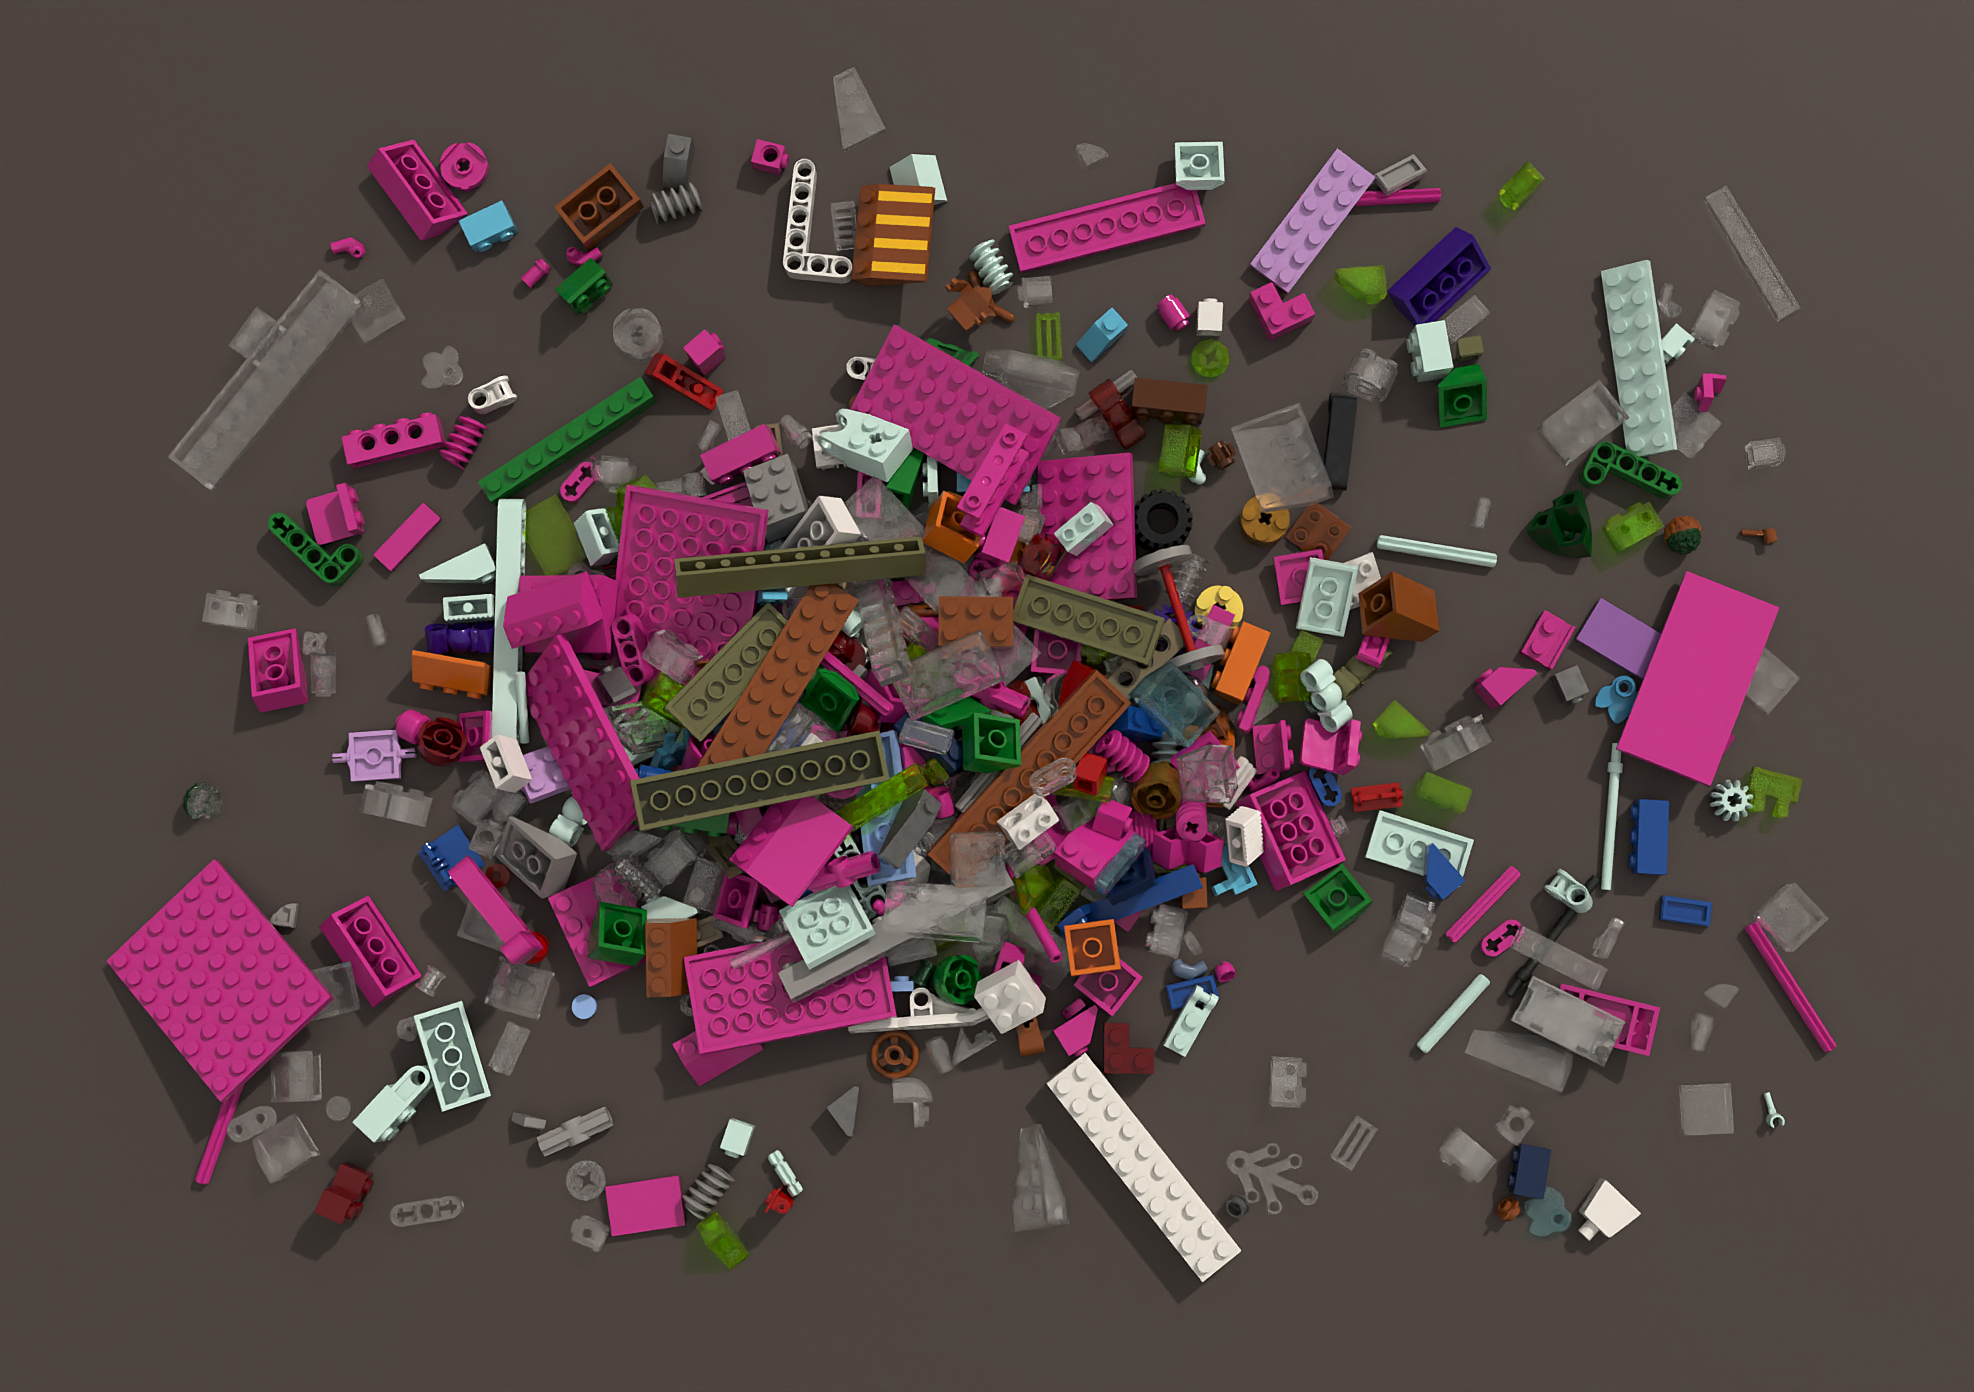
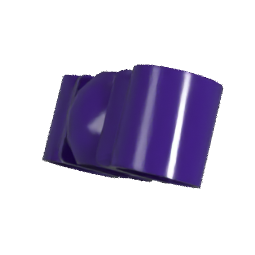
(460, 638)

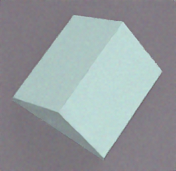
(919, 171)

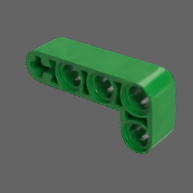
(1633, 475)
(309, 547)

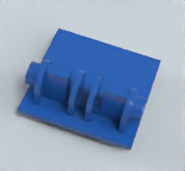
(446, 853)

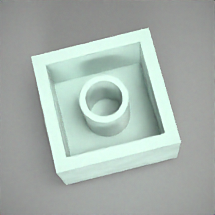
(1430, 351)

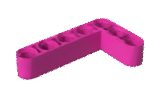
(518, 939)

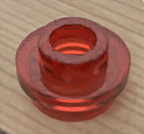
(505, 875)

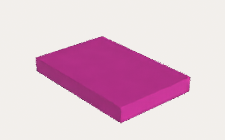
(645, 1205)

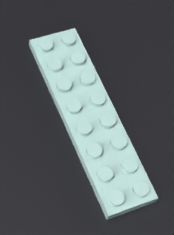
(1639, 359)

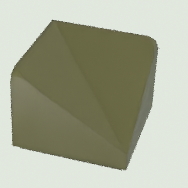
(1469, 348)

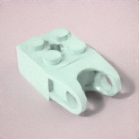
(867, 443)
(394, 1105)

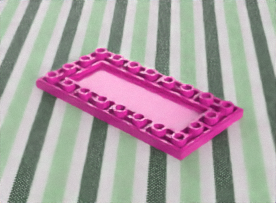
(1697, 678)

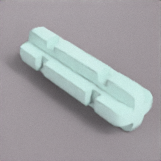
(785, 1173)

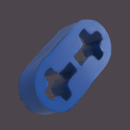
(1319, 788)

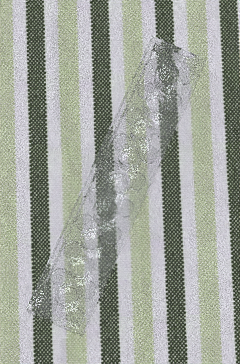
(266, 380)

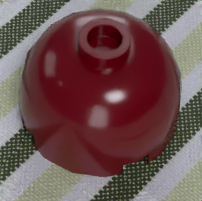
(441, 742)

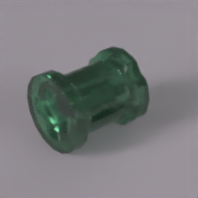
(924, 974)

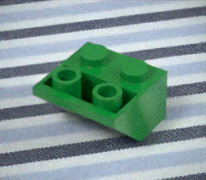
(584, 287)

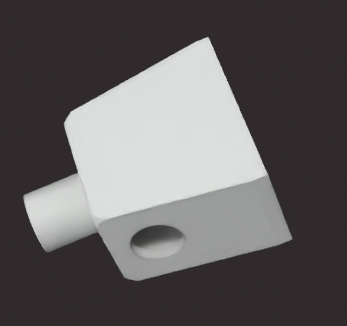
(1606, 1211)

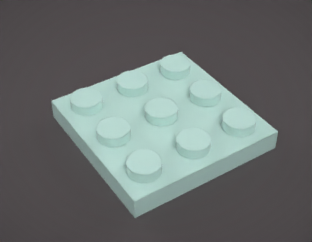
(827, 924)

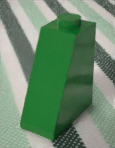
(905, 479)

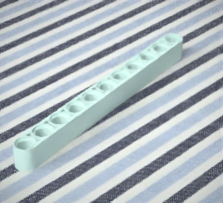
(507, 661)

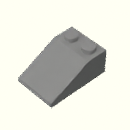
(536, 857)

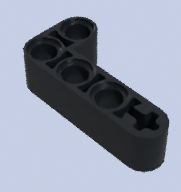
(1339, 438)

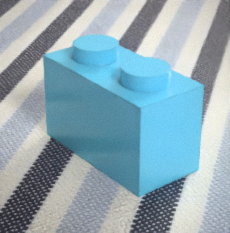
(488, 227)

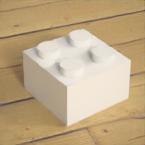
(1010, 997)

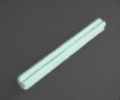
(1436, 551)

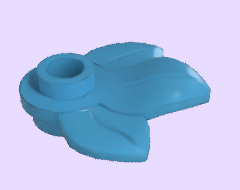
(1618, 703)

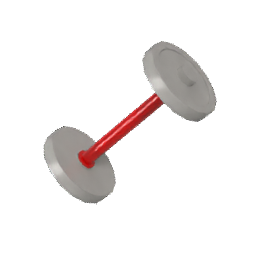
(1161, 562)

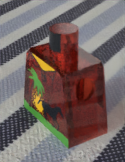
(1042, 556)

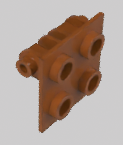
(1318, 530)

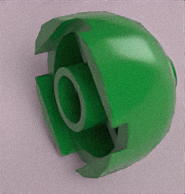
(956, 979)

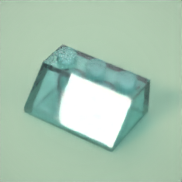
(1174, 704)

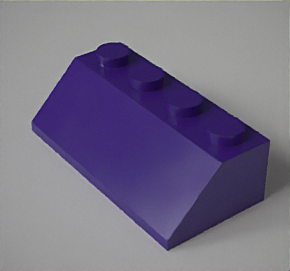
(1440, 278)

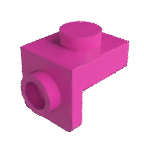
(1705, 390)

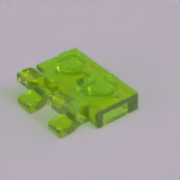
(1773, 785)

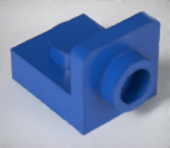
(1075, 917)

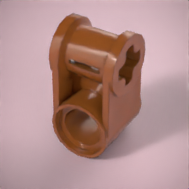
(1030, 1039)

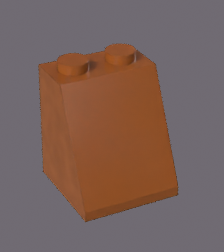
(1398, 609)

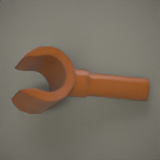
(1769, 535)

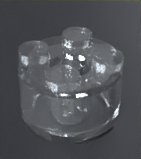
(639, 321)
(1370, 376)

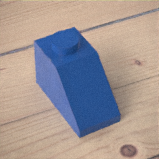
(1439, 874)

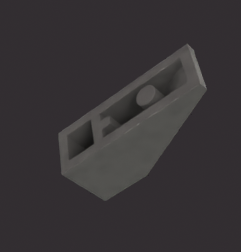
(909, 827)

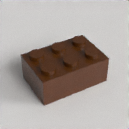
(1168, 401)

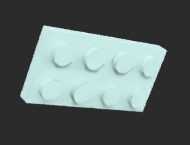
(1403, 844)

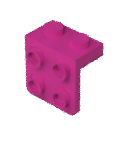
(335, 515)
(1330, 751)

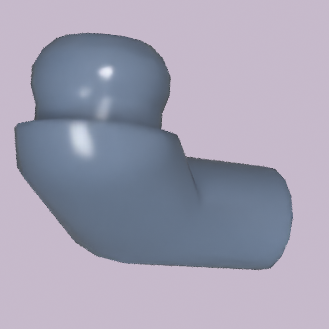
(1186, 971)

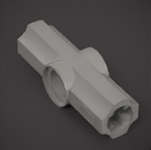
(575, 1131)

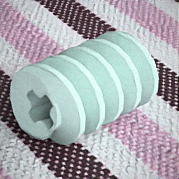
(990, 268)

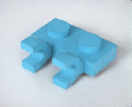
(671, 753)
(1238, 877)

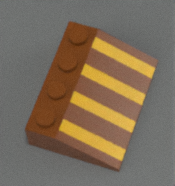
(893, 234)

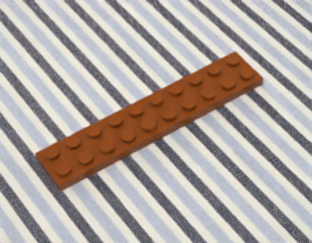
(782, 674)
(1064, 735)

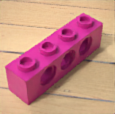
(430, 439)

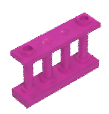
(993, 480)

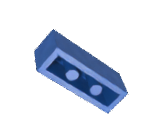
(1649, 837)

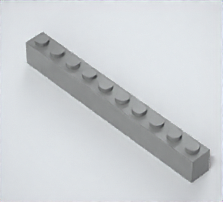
(803, 982)

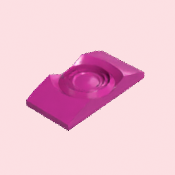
(1639, 1018)

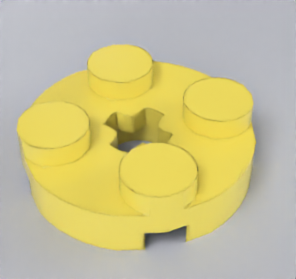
(1224, 597)

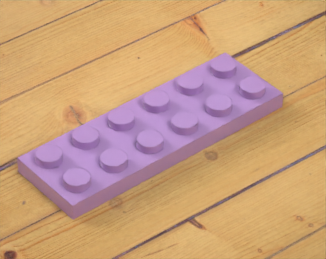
(1312, 221)

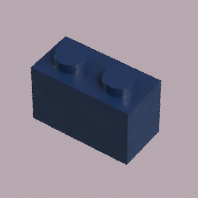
(1529, 1170)

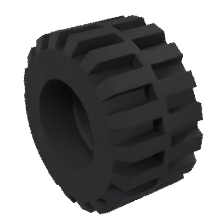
(1167, 501)

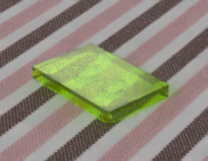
(553, 537)

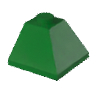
(1462, 396)

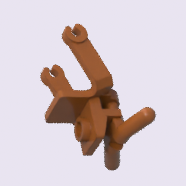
(975, 304)

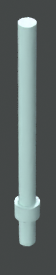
(1615, 768)

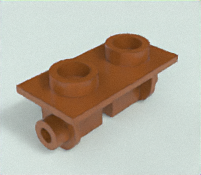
(1220, 724)

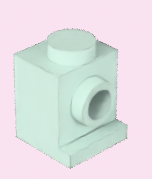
(1675, 342)

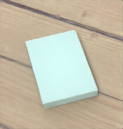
(1326, 597)

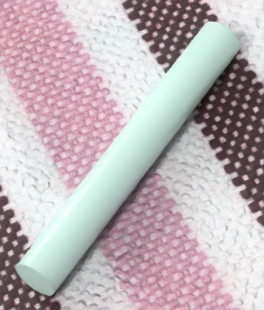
(522, 707)

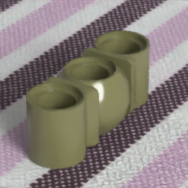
(1356, 673)

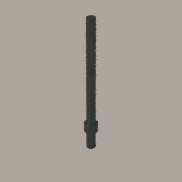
(1524, 974)

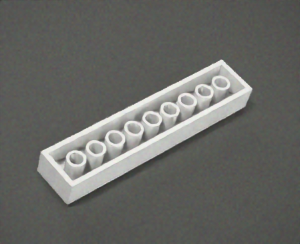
(1143, 1167)

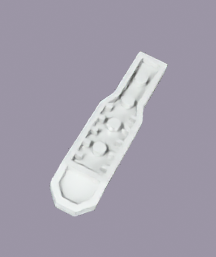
(932, 1015)

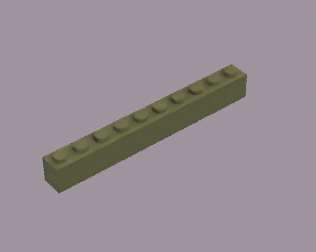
(799, 567)

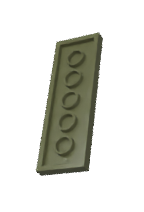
(1088, 620)
(725, 677)

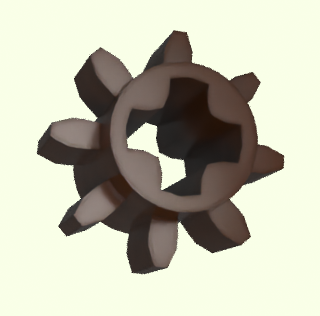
(1221, 455)

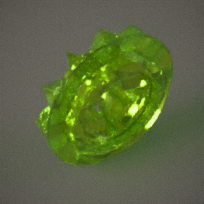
(1214, 368)

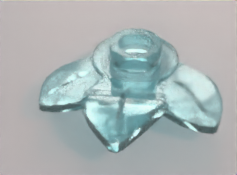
(1544, 1211)

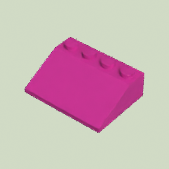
(589, 639)
(1294, 831)
(791, 846)
(575, 912)

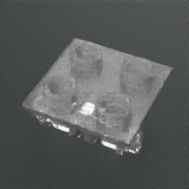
(1692, 426)

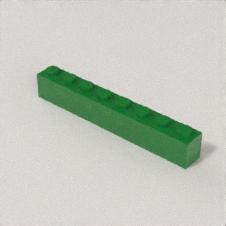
(567, 441)

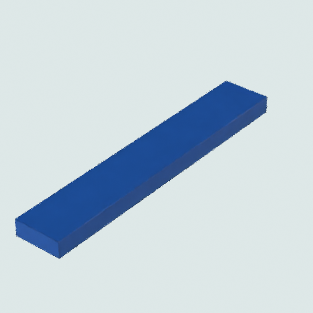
(1166, 888)

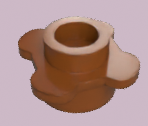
(1508, 1209)

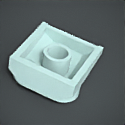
(1199, 165)

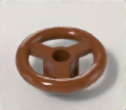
(894, 1035)

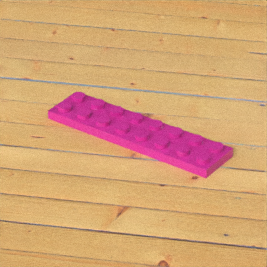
(1105, 226)

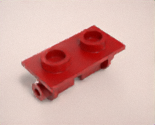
(1376, 797)
(778, 1201)

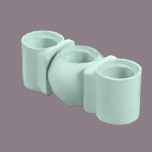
(1326, 695)
(569, 825)

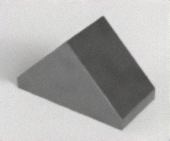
(845, 1110)

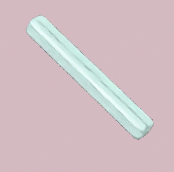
(1453, 1013)

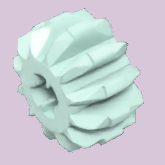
(1740, 800)

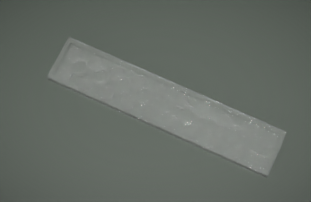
(884, 517)

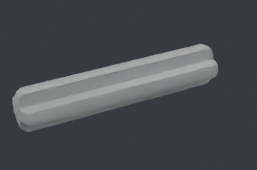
(1121, 384)

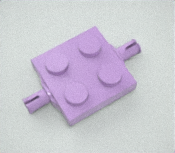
(374, 755)
(545, 775)

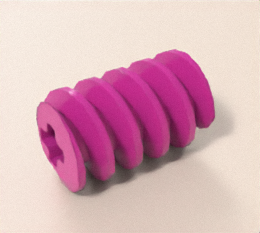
(462, 441)
(1123, 754)
(1191, 820)

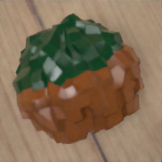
(1683, 534)

